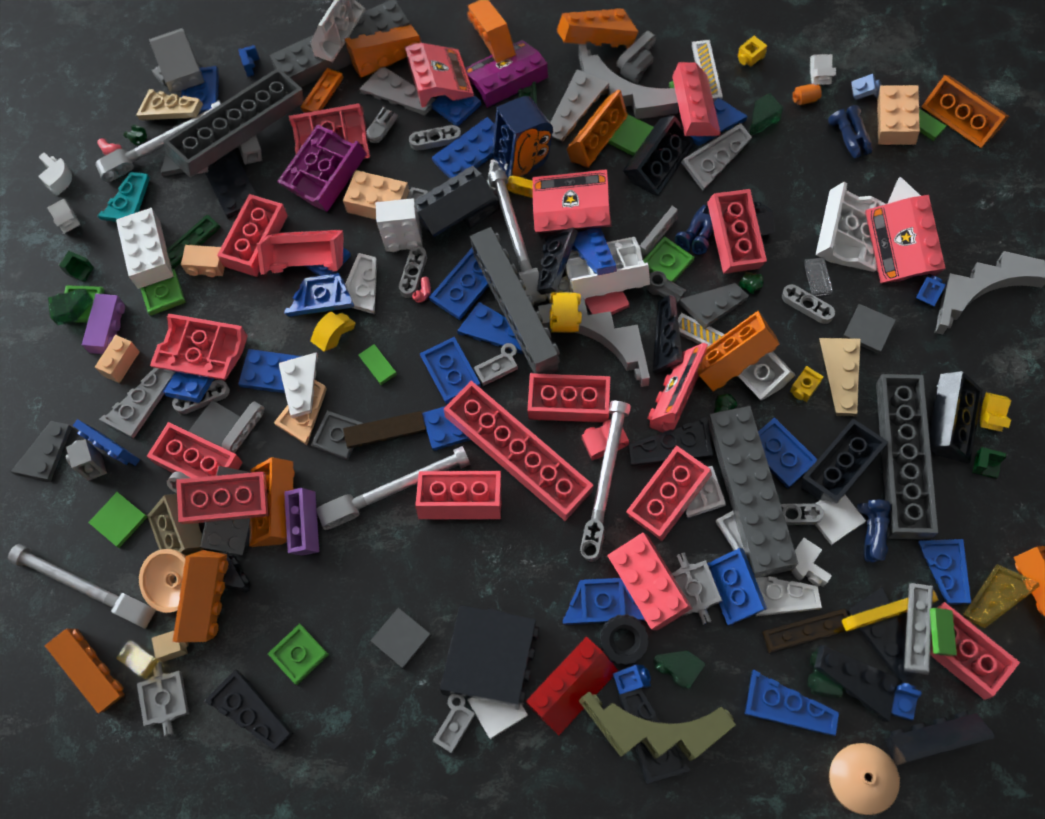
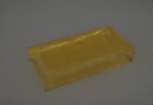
(137, 659)

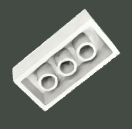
(144, 248)

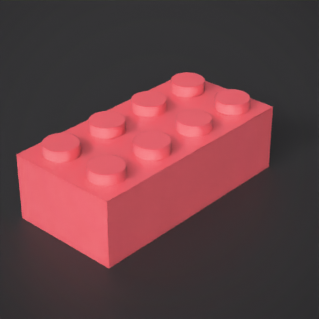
(254, 222)
(736, 231)
(568, 397)
(190, 454)
(669, 493)
(222, 497)
(649, 582)
(978, 660)

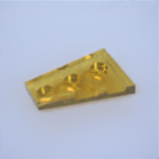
(998, 595)

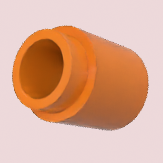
(807, 94)

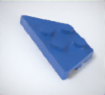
(320, 295)
(599, 601)

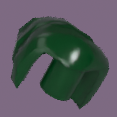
(137, 135)
(751, 282)
(725, 402)

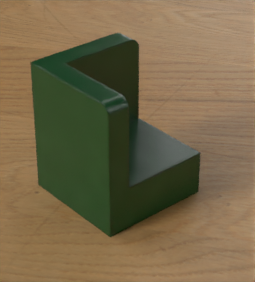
(76, 266)
(988, 462)

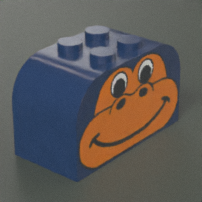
(521, 137)

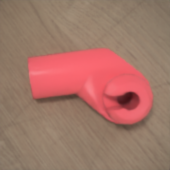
(108, 148)
(422, 294)

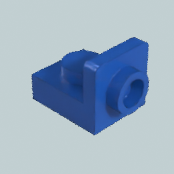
(247, 56)
(931, 290)
(632, 678)
(905, 701)

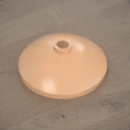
(158, 579)
(850, 786)

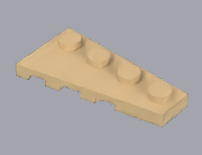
(168, 106)
(842, 368)

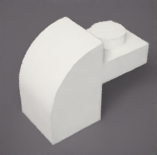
(821, 69)
(57, 175)
(63, 216)
(806, 555)

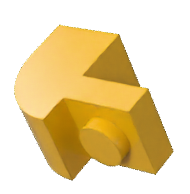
(329, 329)
(994, 412)

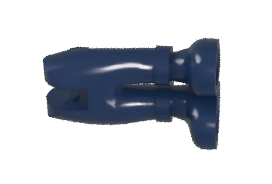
(853, 142)
(689, 238)
(875, 540)

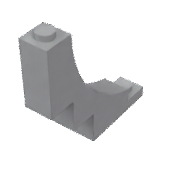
(645, 101)
(1010, 271)
(622, 341)

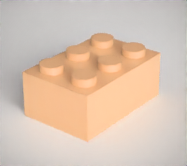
(898, 115)
(368, 189)

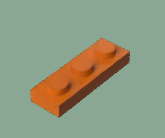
(322, 91)

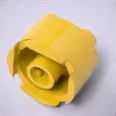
(564, 312)

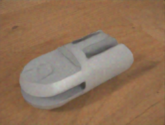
(381, 125)

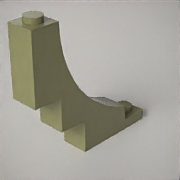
(626, 730)

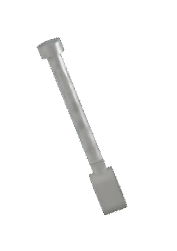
(120, 161)
(498, 180)
(619, 411)
(346, 507)
(122, 605)

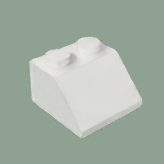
(767, 375)

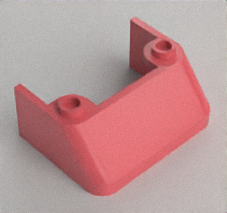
(301, 249)

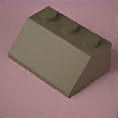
(168, 530)

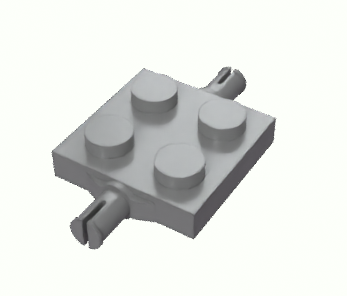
(697, 586)
(162, 699)

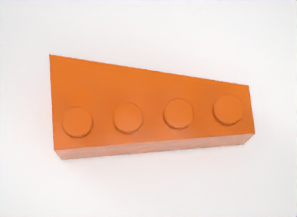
(598, 27)
(492, 29)
(380, 49)
(85, 669)

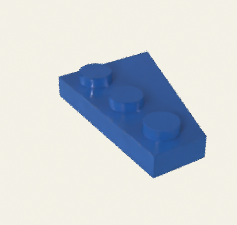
(727, 118)
(949, 568)

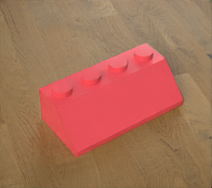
(695, 100)
(459, 495)

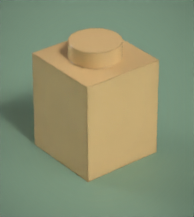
(166, 649)

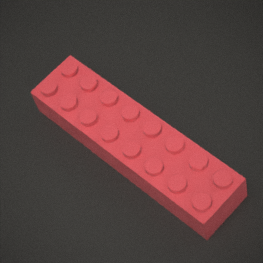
(518, 450)

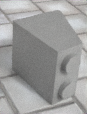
(177, 60)

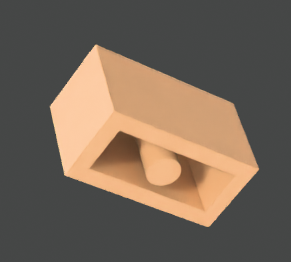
(202, 261)
(117, 359)

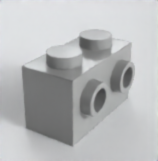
(85, 459)

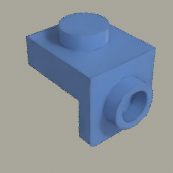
(866, 86)

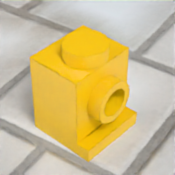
(752, 51)
(811, 379)

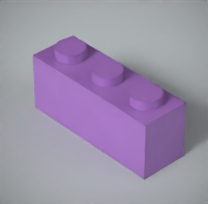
(103, 322)
(301, 522)

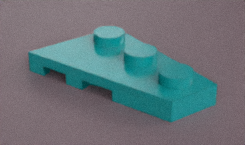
(128, 198)

